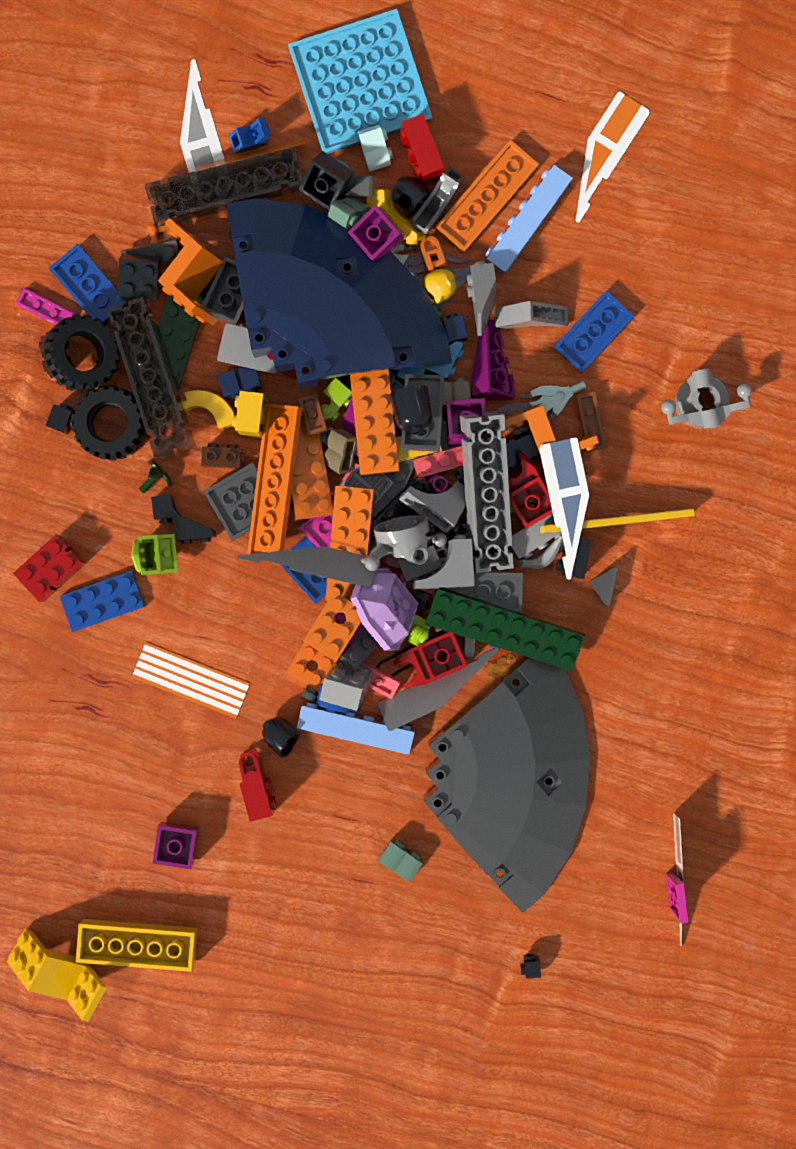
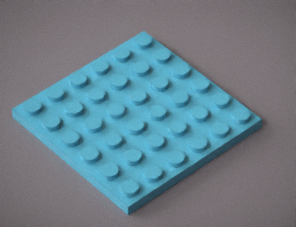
(359, 79)

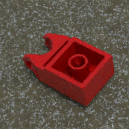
(527, 485)
(426, 661)
(256, 787)

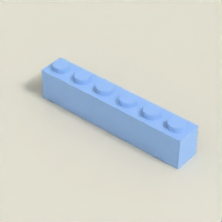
(529, 219)
(355, 729)

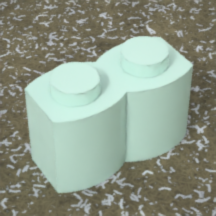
(374, 147)

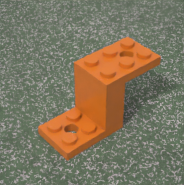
(190, 273)
(541, 427)
(325, 641)

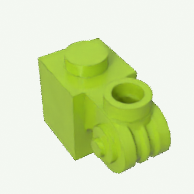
(339, 397)
(419, 631)

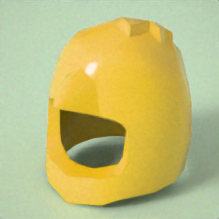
(440, 284)

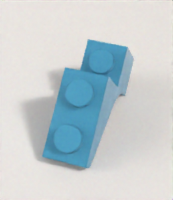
(443, 369)

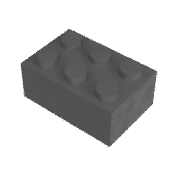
(225, 296)

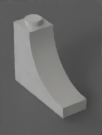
(531, 314)
(440, 508)
(456, 569)

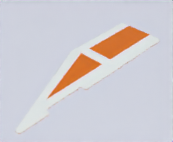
(608, 144)

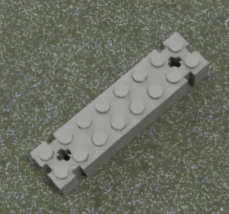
(487, 490)

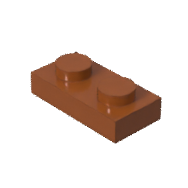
(313, 414)

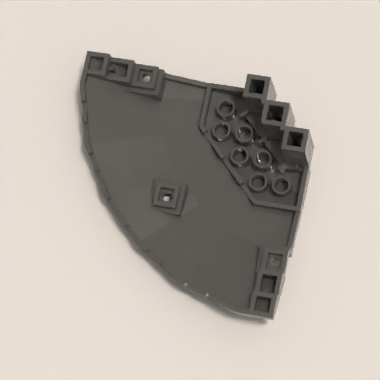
(497, 773)

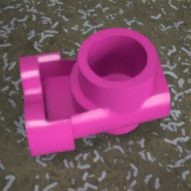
(443, 484)

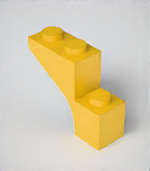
(384, 199)

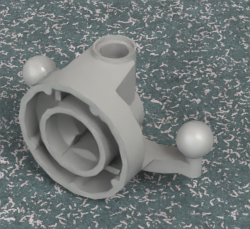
(689, 408)
(402, 539)

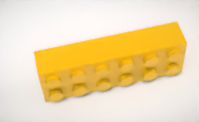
(136, 945)

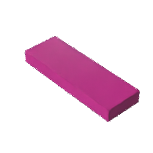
(42, 307)

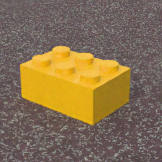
(250, 414)

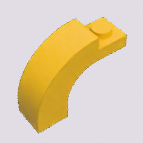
(216, 405)

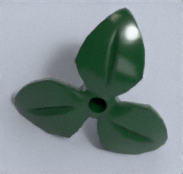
(154, 474)

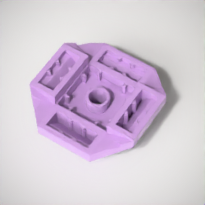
(385, 608)

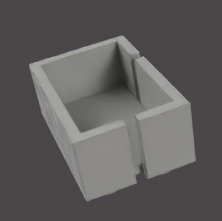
(346, 687)

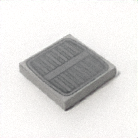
(372, 481)

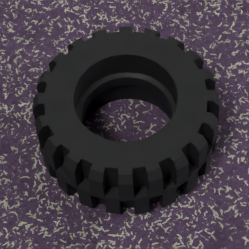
(102, 340)
(85, 415)

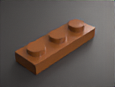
(591, 418)

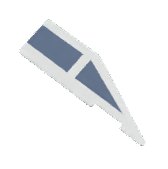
(567, 493)

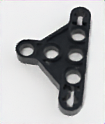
(395, 503)

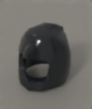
(410, 194)
(278, 732)

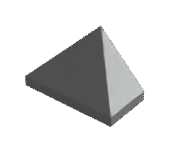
(360, 186)
(604, 585)

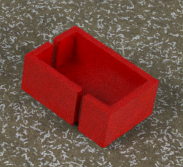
(421, 149)
(49, 568)

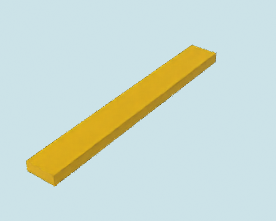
(625, 520)

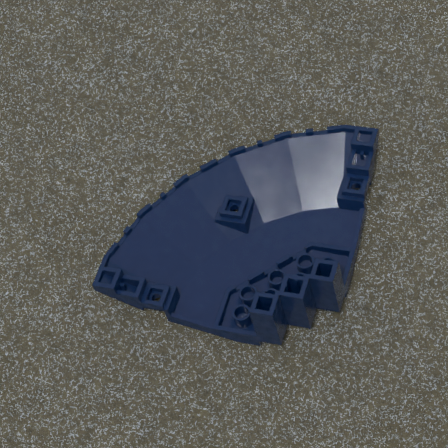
(316, 311)

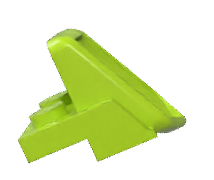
(155, 554)

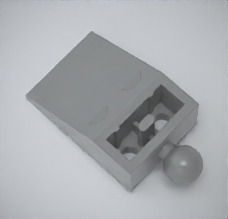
(483, 292)

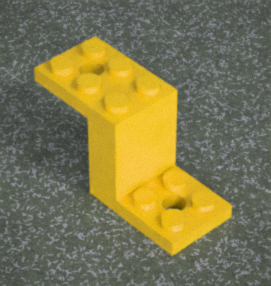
(56, 975)

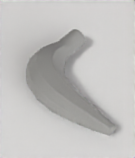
(545, 557)

